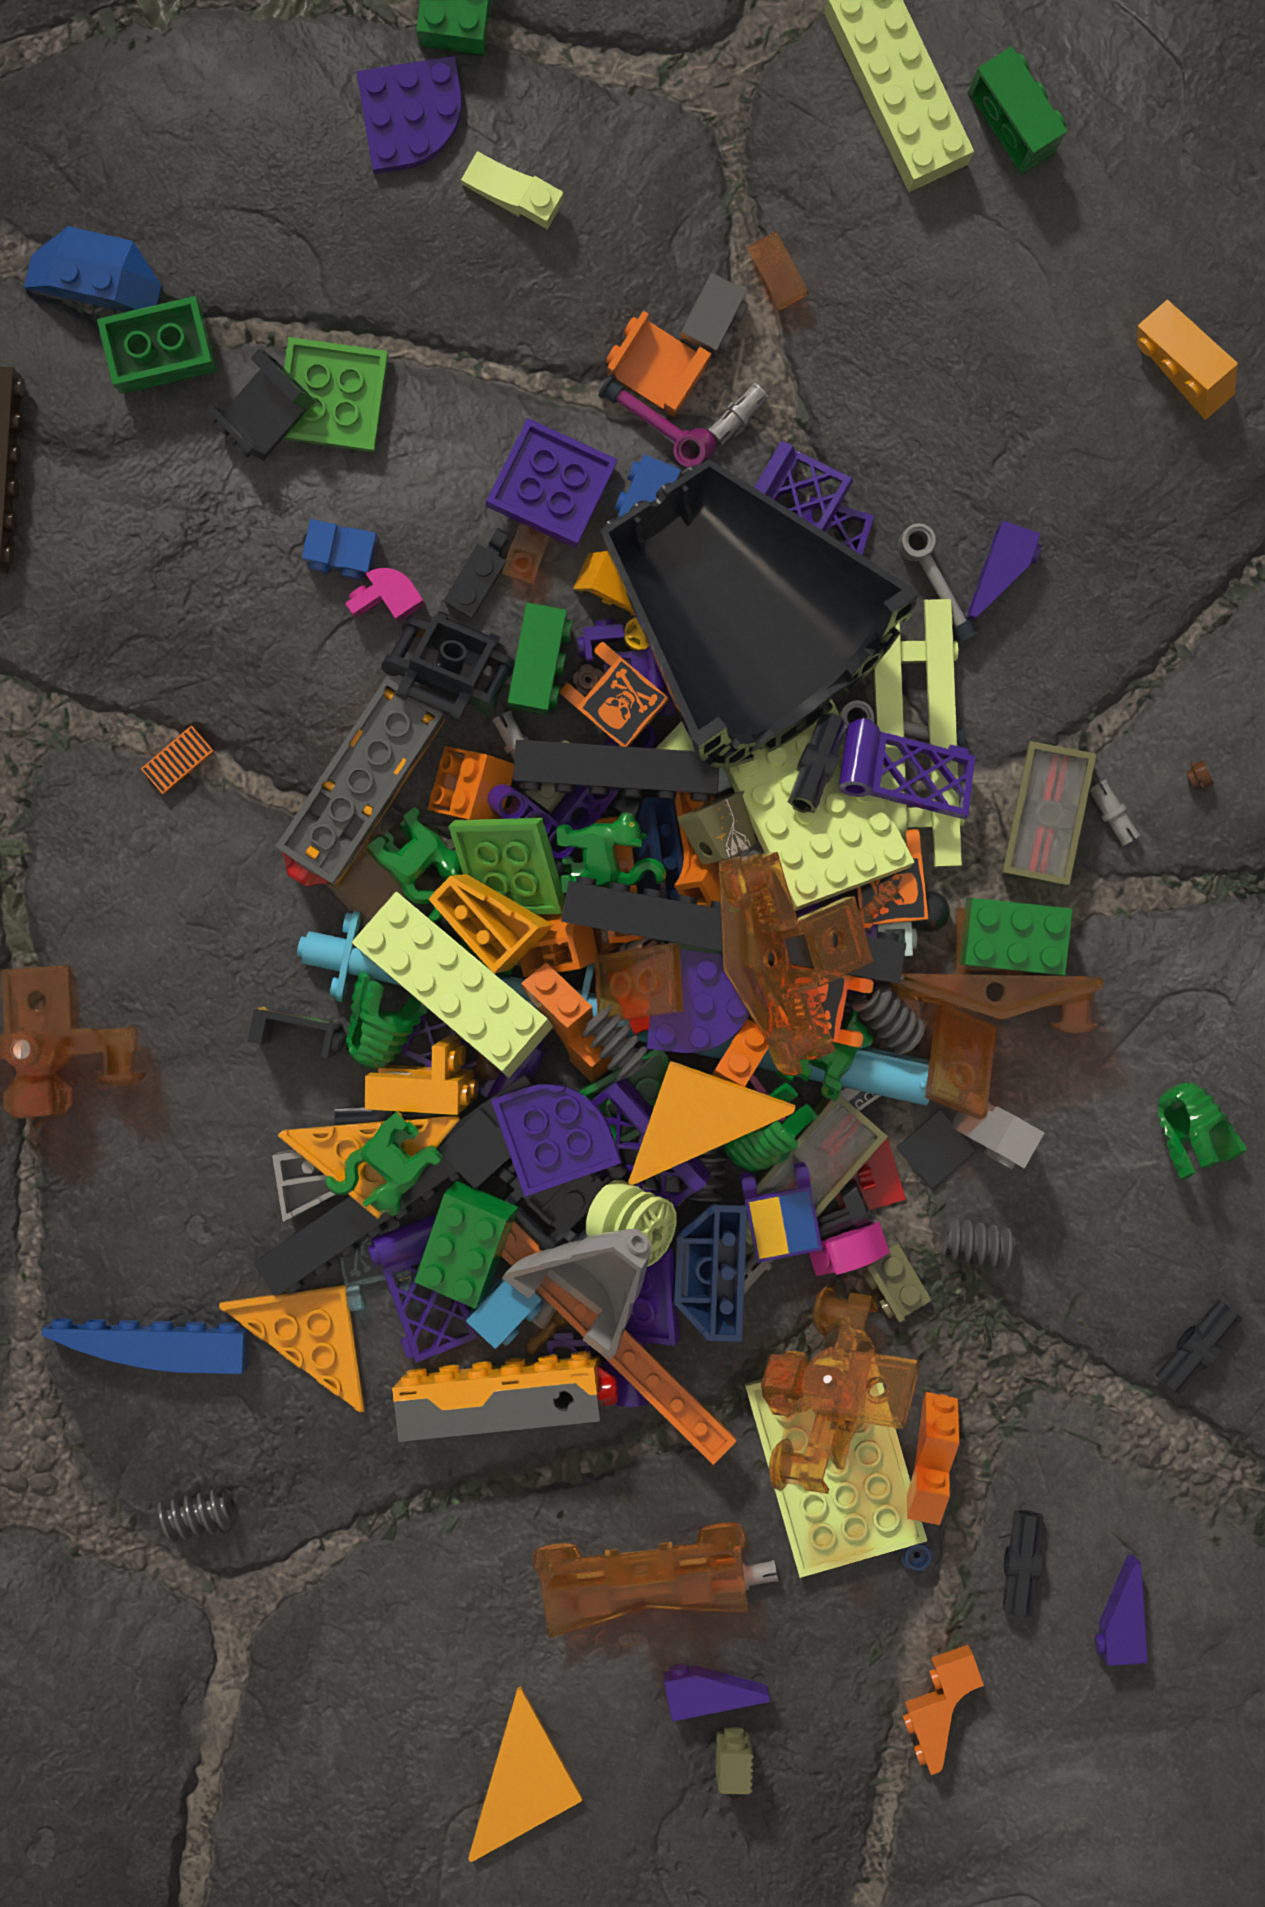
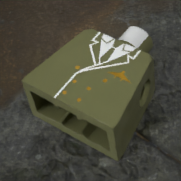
(719, 828)

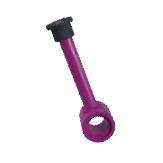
(616, 392)

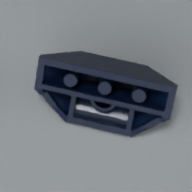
(662, 843)
(713, 1272)

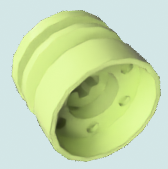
(629, 1207)

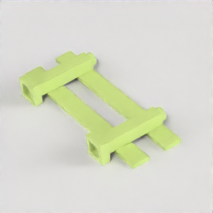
(939, 654)

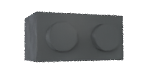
(714, 315)

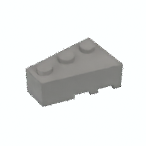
(1003, 1134)
(298, 1183)

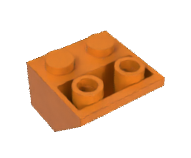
(465, 783)
(562, 947)

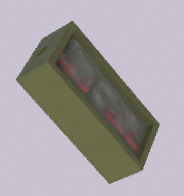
(1049, 814)
(831, 1147)

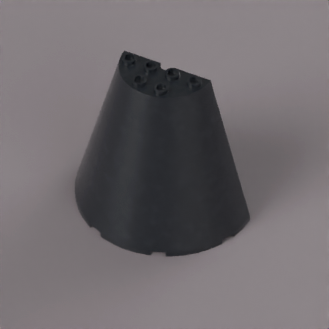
(750, 610)

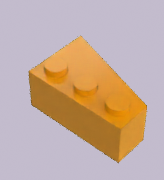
(1188, 358)
(602, 580)
(489, 921)

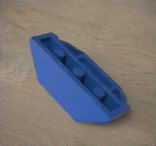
(93, 271)

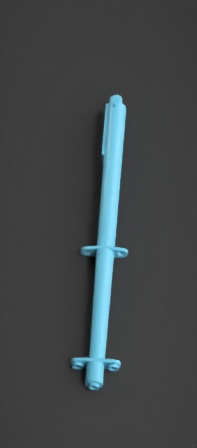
(871, 1071)

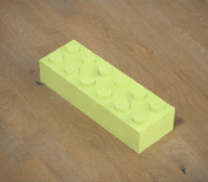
(900, 88)
(453, 984)

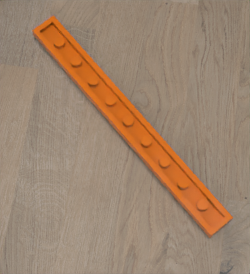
(634, 1363)

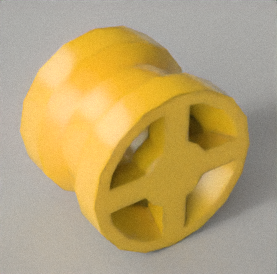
(633, 630)

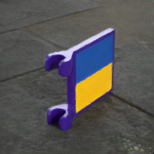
(782, 1220)

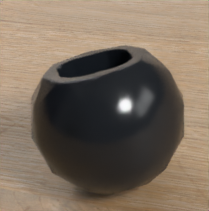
(938, 913)

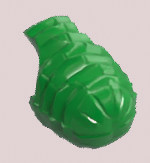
(377, 1034)
(1192, 1116)
(772, 1142)

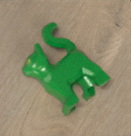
(600, 854)
(414, 858)
(837, 1062)
(391, 1161)

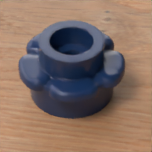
(919, 1563)

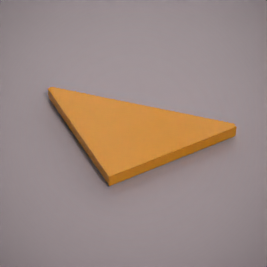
(698, 1115)
(331, 1145)
(311, 1331)
(526, 1782)

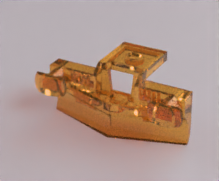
(1019, 996)
(783, 999)
(612, 1585)

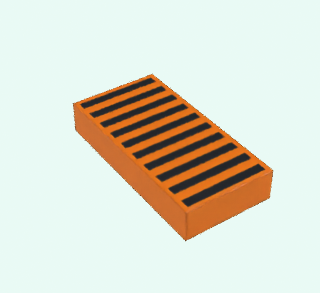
(177, 760)

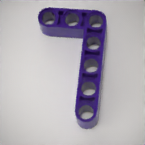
(591, 805)

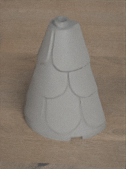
(599, 1272)

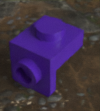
(604, 631)

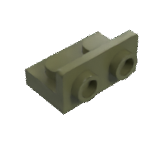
(897, 1284)

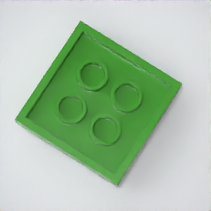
(346, 389)
(511, 859)

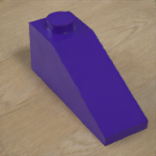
(1007, 558)
(1123, 1620)
(703, 1691)

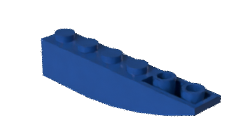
(157, 1346)

